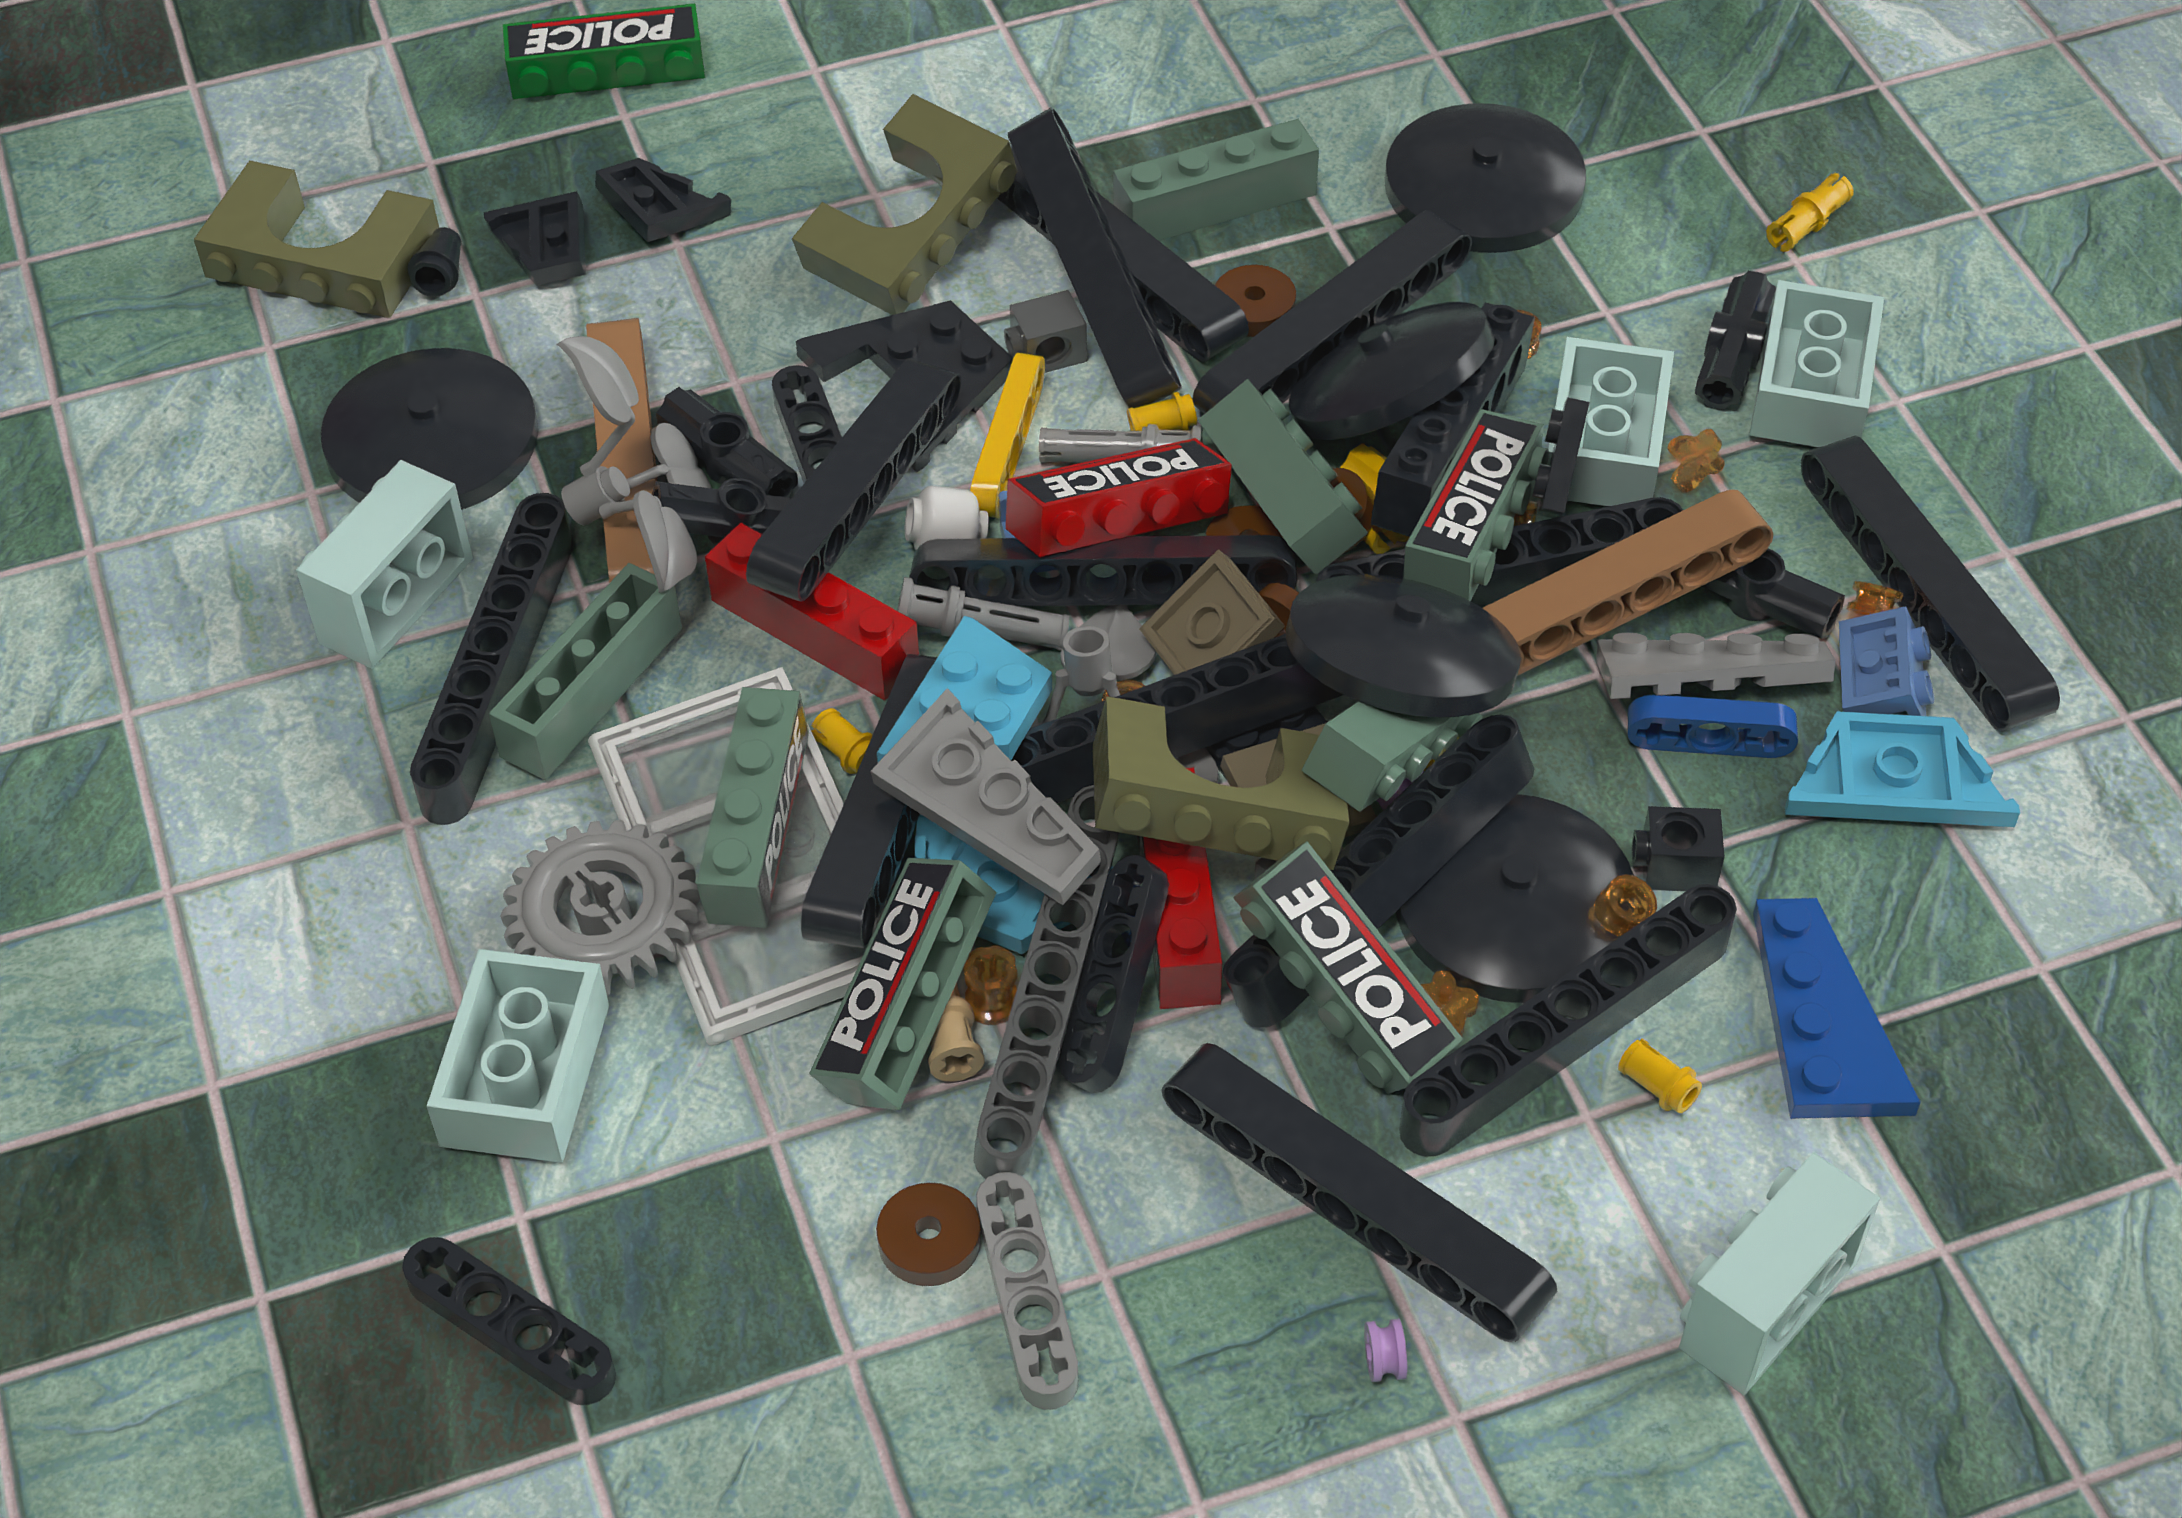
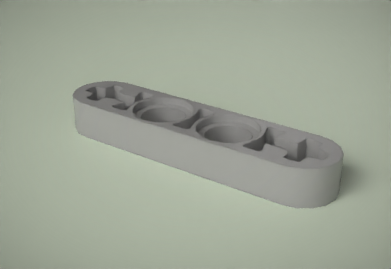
(1025, 1289)

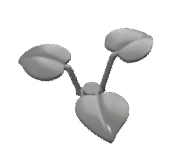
(604, 489)
(1106, 651)

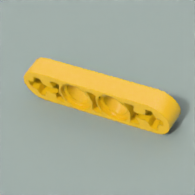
(1008, 431)

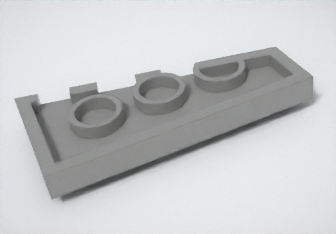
(1712, 663)
(974, 791)

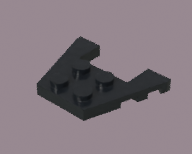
(930, 334)

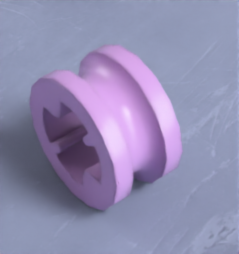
(1385, 1350)

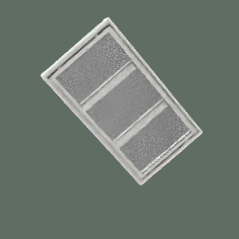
(667, 777)

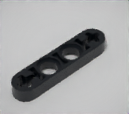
(804, 446)
(1123, 973)
(503, 1325)

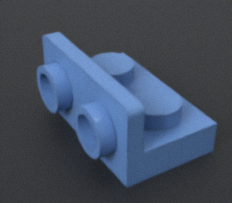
(1884, 664)

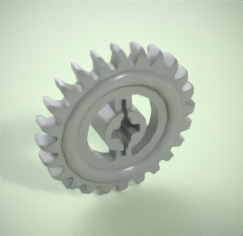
(611, 943)

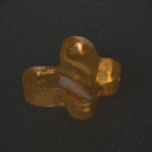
(1697, 458)
(1453, 1001)

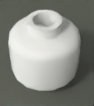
(944, 515)

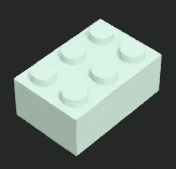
(1817, 365)
(1623, 420)
(385, 563)
(519, 1055)
(1776, 1271)

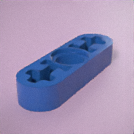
(1767, 733)

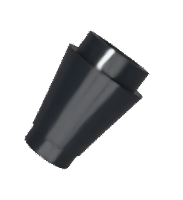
(436, 264)

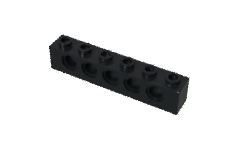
(1436, 432)

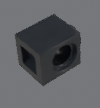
(1679, 847)

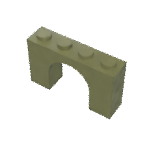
(897, 262)
(361, 273)
(1154, 796)

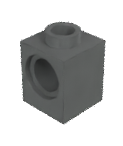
(1048, 328)

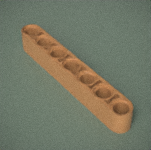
(633, 451)
(1632, 577)

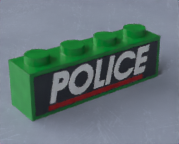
(603, 51)

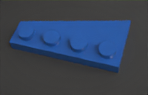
(1823, 1024)

